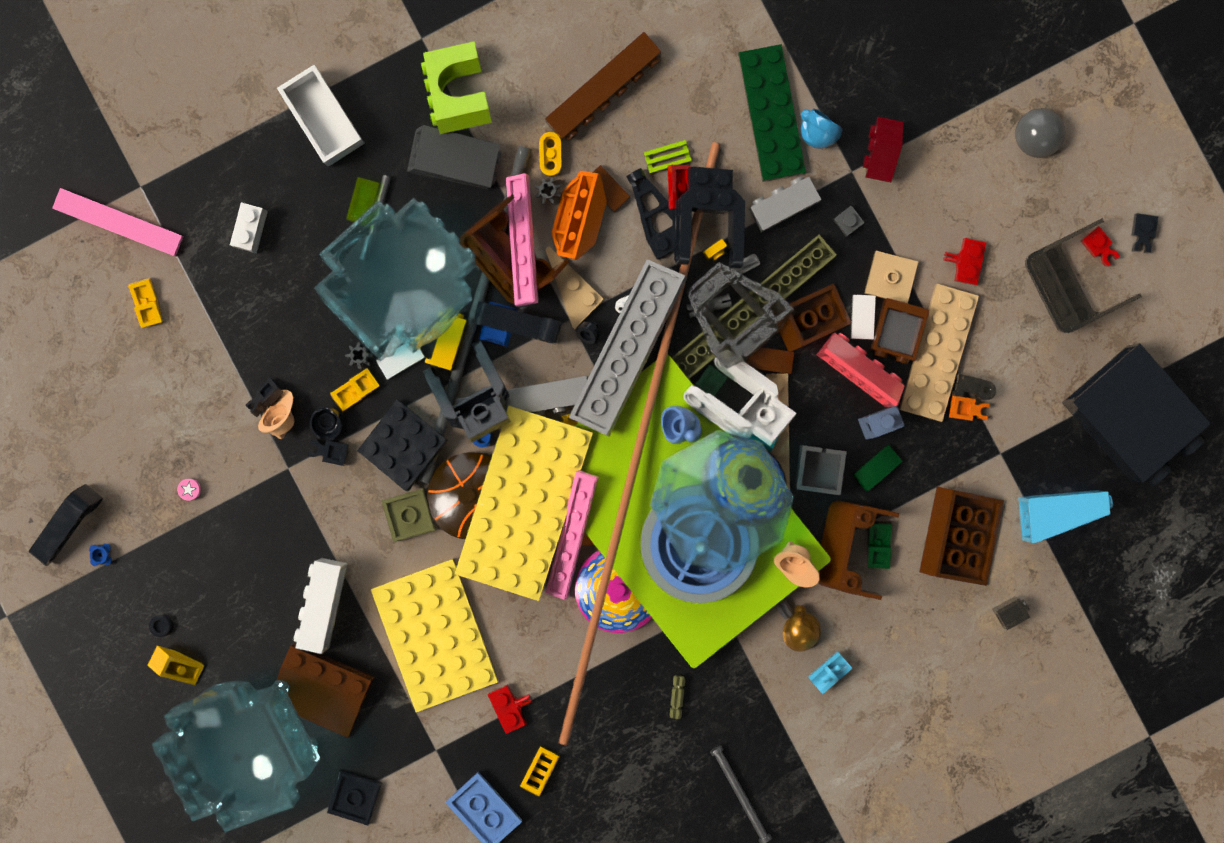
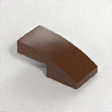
(772, 360)

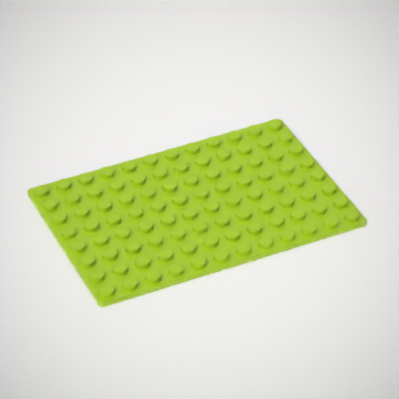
(692, 627)

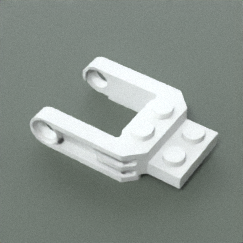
(761, 416)

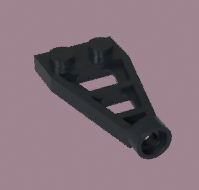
(662, 242)

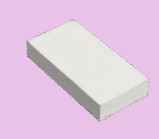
(863, 317)
(399, 361)

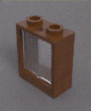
(899, 330)

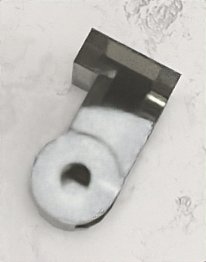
(978, 387)

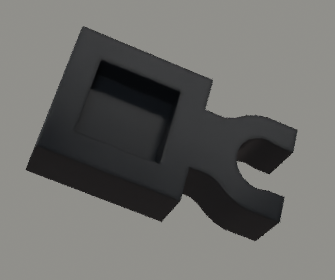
(1144, 229)
(266, 396)
(332, 452)

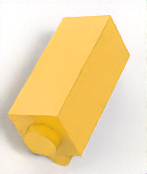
(448, 345)

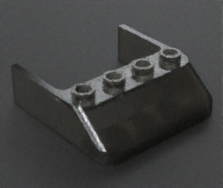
(1060, 287)

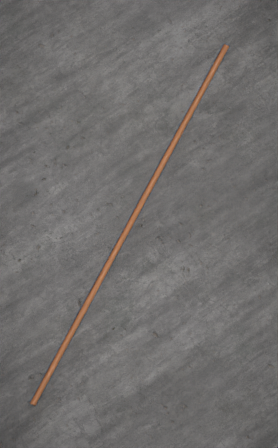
(629, 484)

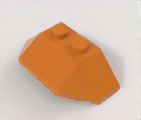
(579, 215)

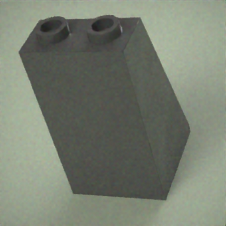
(454, 157)

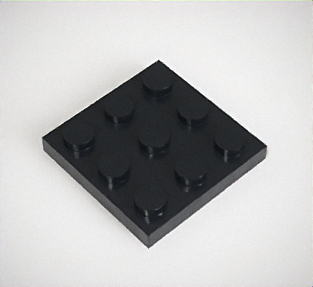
(402, 445)

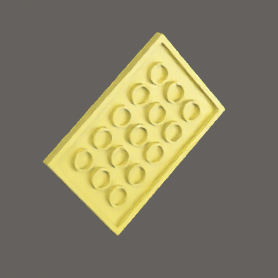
(434, 635)

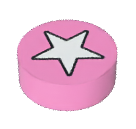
(189, 489)

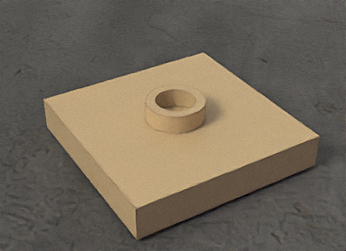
(891, 277)

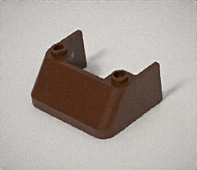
(493, 252)
(837, 542)

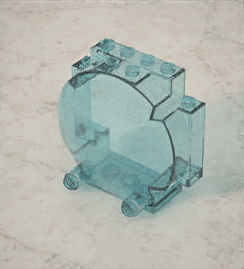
(396, 278)
(237, 752)

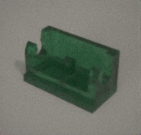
(710, 381)

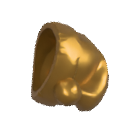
(801, 630)

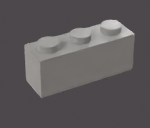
(784, 203)

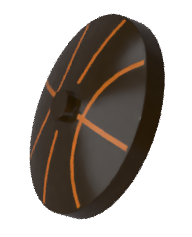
(456, 490)

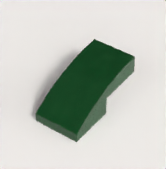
(877, 468)
(879, 545)

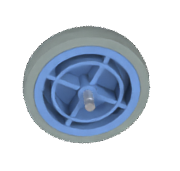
(681, 579)

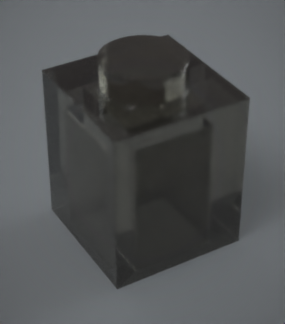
(1012, 612)

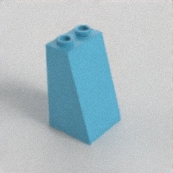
(1055, 513)

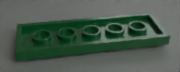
(771, 113)

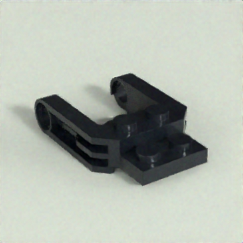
(710, 192)
(480, 411)

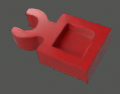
(1098, 244)

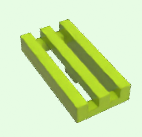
(687, 159)

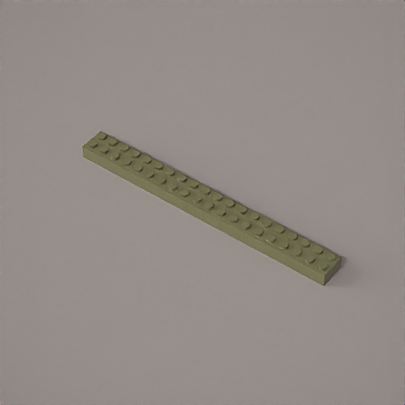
(741, 316)

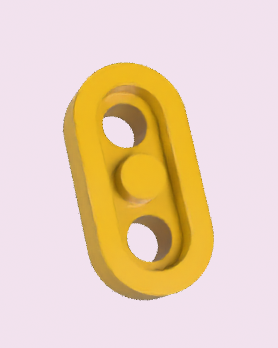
(550, 154)

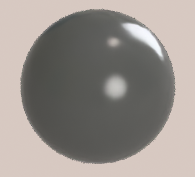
(1040, 132)

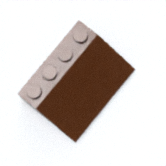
(961, 536)
(324, 689)

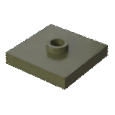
(408, 515)

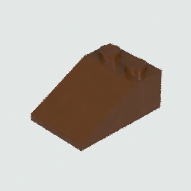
(814, 318)

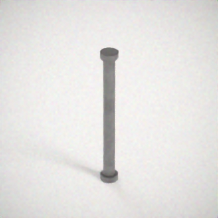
(763, 836)

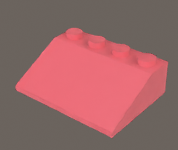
(861, 370)

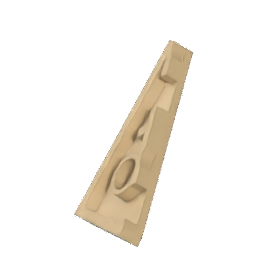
(576, 293)

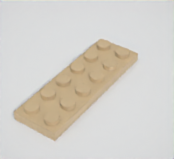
(939, 353)

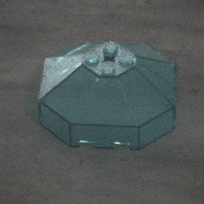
(718, 534)

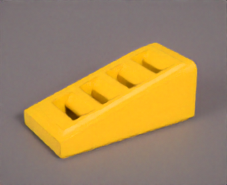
(537, 791)

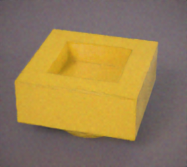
(715, 250)

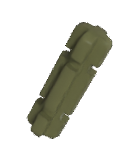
(677, 697)

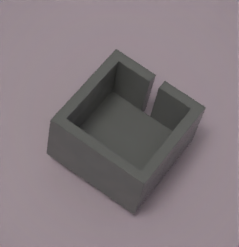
(820, 470)

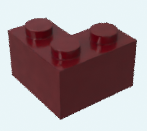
(884, 149)

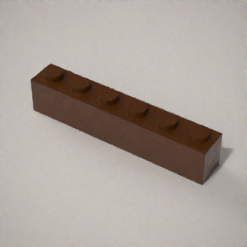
(604, 86)

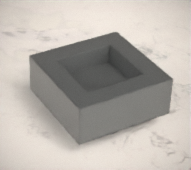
(848, 221)

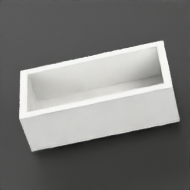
(320, 115)
(320, 606)

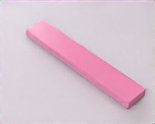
(117, 222)
(522, 240)
(572, 534)

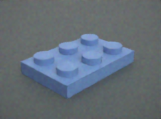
(483, 810)

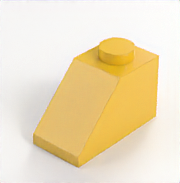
(175, 665)

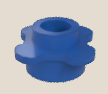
(94, 554)

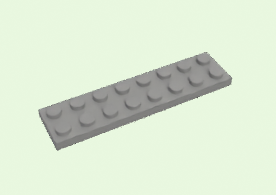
(628, 347)

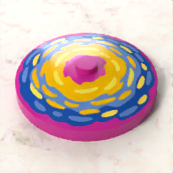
(621, 608)

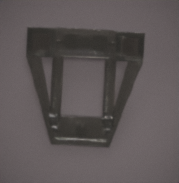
(769, 323)

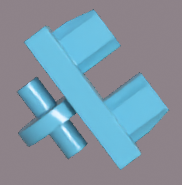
(830, 672)

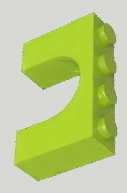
(441, 68)

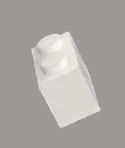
(248, 227)

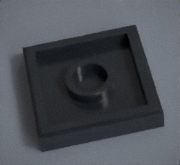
(354, 797)

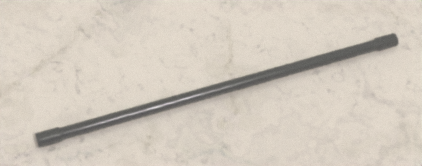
(519, 166)

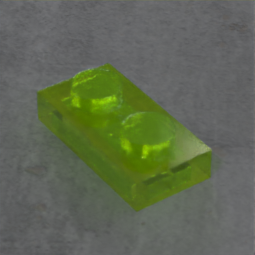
(362, 199)

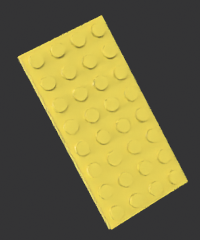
(523, 503)

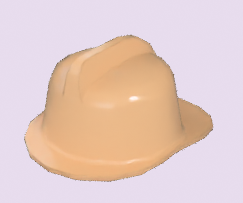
(278, 417)
(796, 565)

